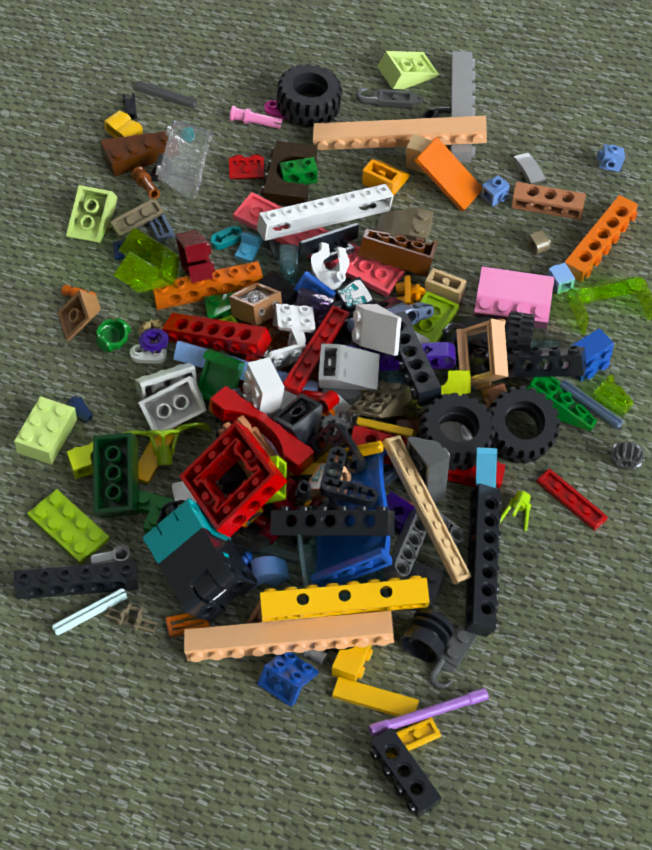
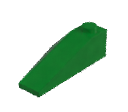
(568, 410)

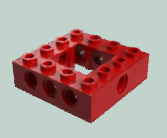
(215, 461)

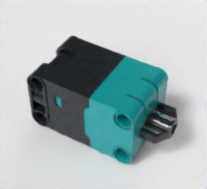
(198, 560)

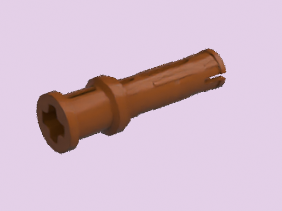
(143, 180)

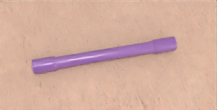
(469, 699)

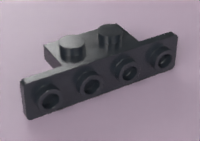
(335, 238)

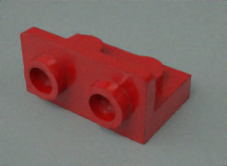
(246, 167)

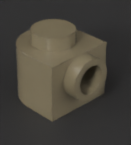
(538, 242)

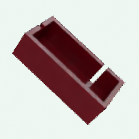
(194, 256)

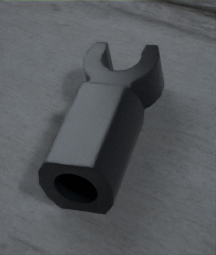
(130, 106)

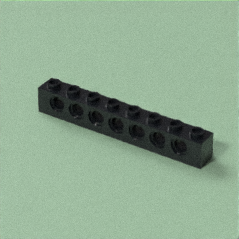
(483, 560)

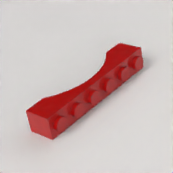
(229, 406)

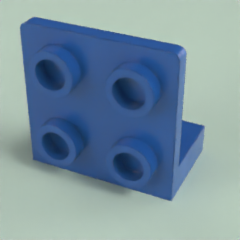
(311, 283)
(286, 676)

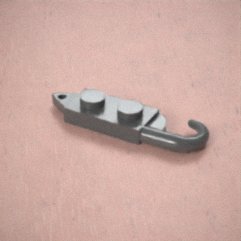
(390, 98)
(452, 655)

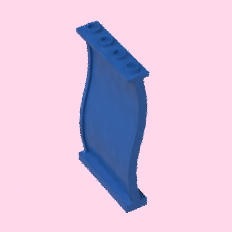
(351, 557)

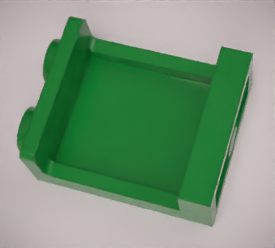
(219, 372)

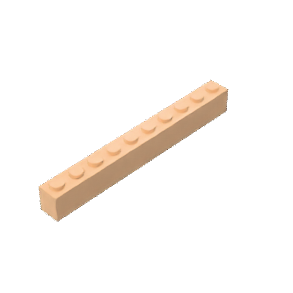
(399, 132)
(288, 636)

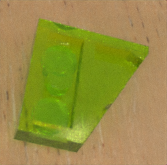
(613, 397)

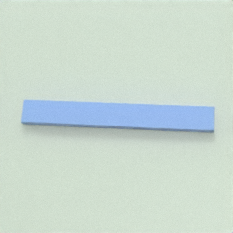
(194, 354)

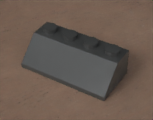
(432, 465)

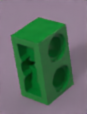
(299, 171)

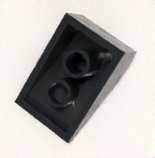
(476, 341)

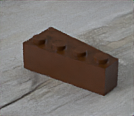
(128, 152)
(398, 251)

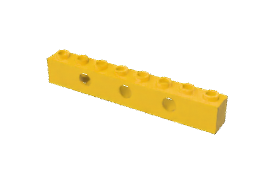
(326, 602)

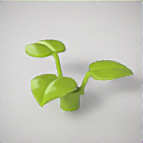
(164, 453)

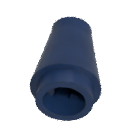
(81, 409)

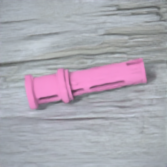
(248, 116)

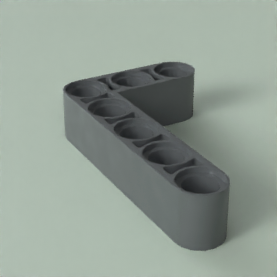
(410, 541)

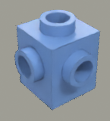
(611, 157)
(495, 190)

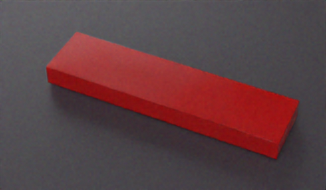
(571, 499)

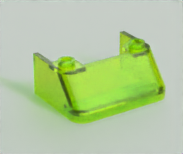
(146, 263)
(588, 293)

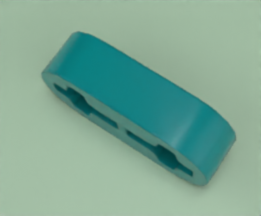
(226, 237)

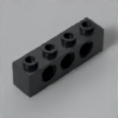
(391, 743)

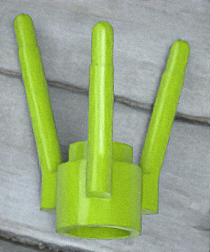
(519, 503)

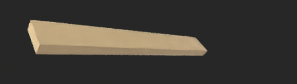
(426, 509)

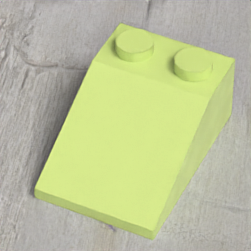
(406, 68)
(91, 213)

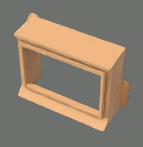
(497, 351)

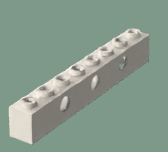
(324, 212)

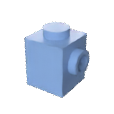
(562, 278)

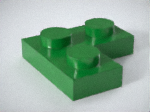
(152, 505)

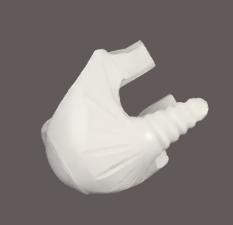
(334, 277)

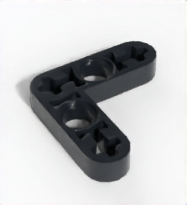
(338, 440)
(336, 482)

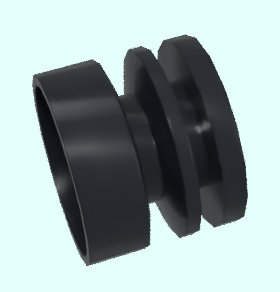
(427, 635)

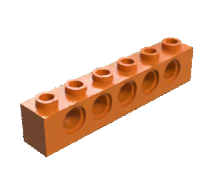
(601, 237)
(223, 282)

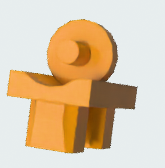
(411, 293)

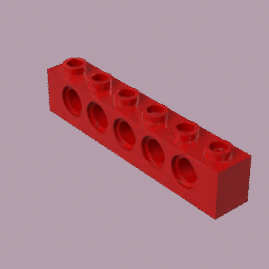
(218, 334)

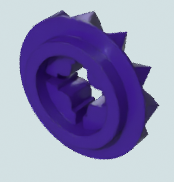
(152, 335)

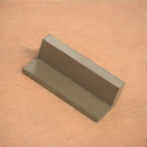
(136, 217)

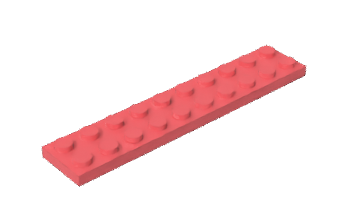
(373, 273)

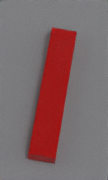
(310, 356)

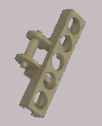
(125, 613)

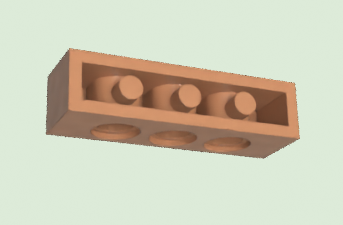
(548, 200)

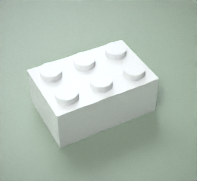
(263, 387)

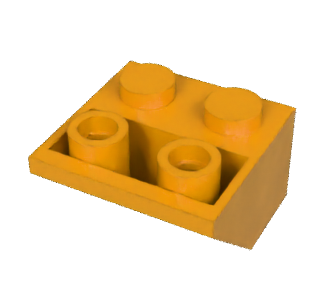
(381, 173)

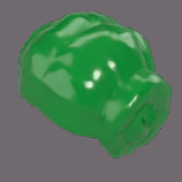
(112, 334)

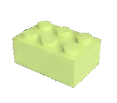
(45, 430)

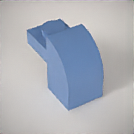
(269, 570)

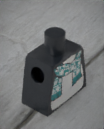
(352, 294)

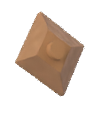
(78, 313)

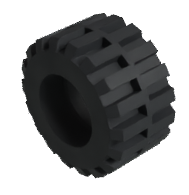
(519, 330)

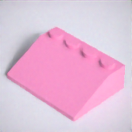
(515, 291)

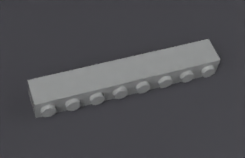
(462, 97)

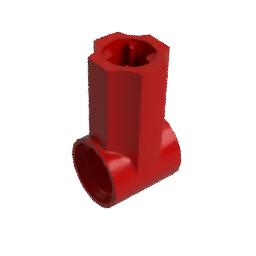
(328, 399)

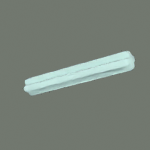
(89, 611)

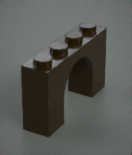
(281, 191)

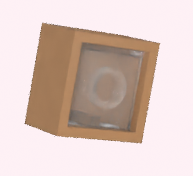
(255, 303)

